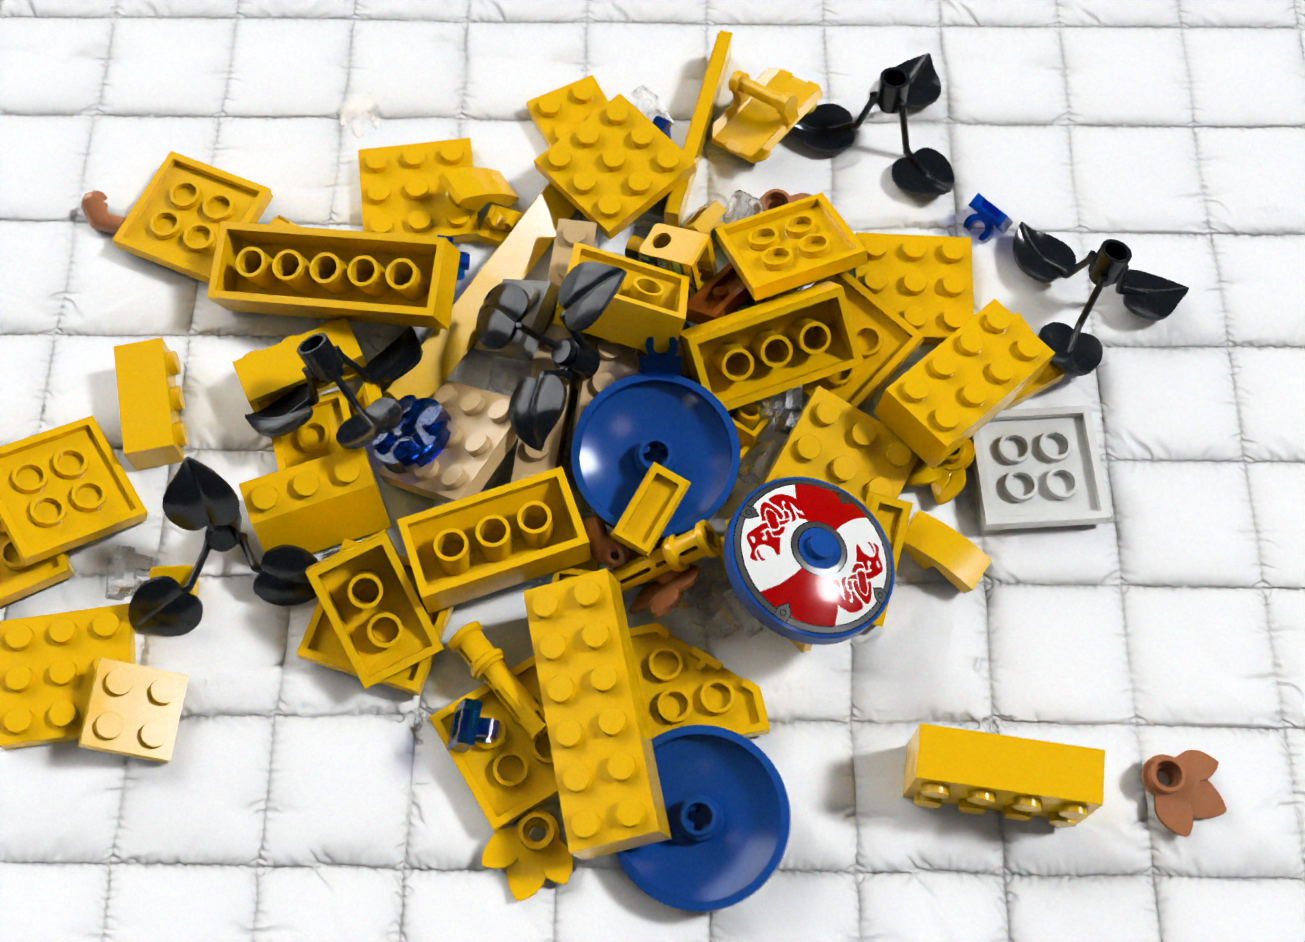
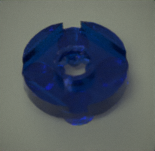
(397, 447)

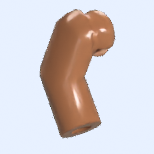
(98, 214)
(602, 546)

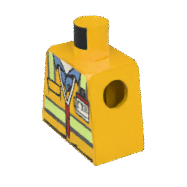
(676, 251)

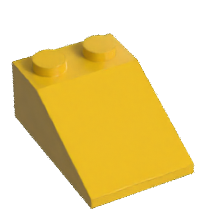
(374, 608)

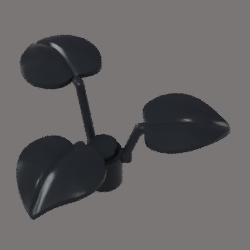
(907, 84)
(1144, 293)
(584, 296)
(325, 364)
(203, 499)

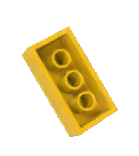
(963, 383)
(1003, 775)

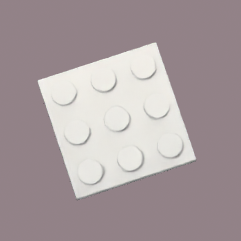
(1039, 469)

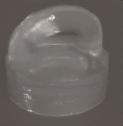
(739, 206)

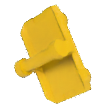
(762, 112)

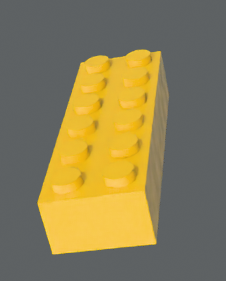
(334, 274)
(595, 716)

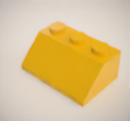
(645, 306)
(316, 502)

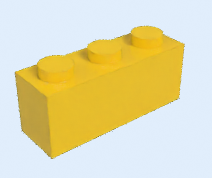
(278, 369)
(150, 404)

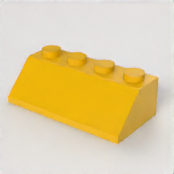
(773, 345)
(494, 539)

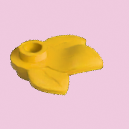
(948, 477)
(529, 861)

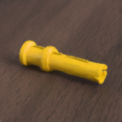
(674, 554)
(489, 666)

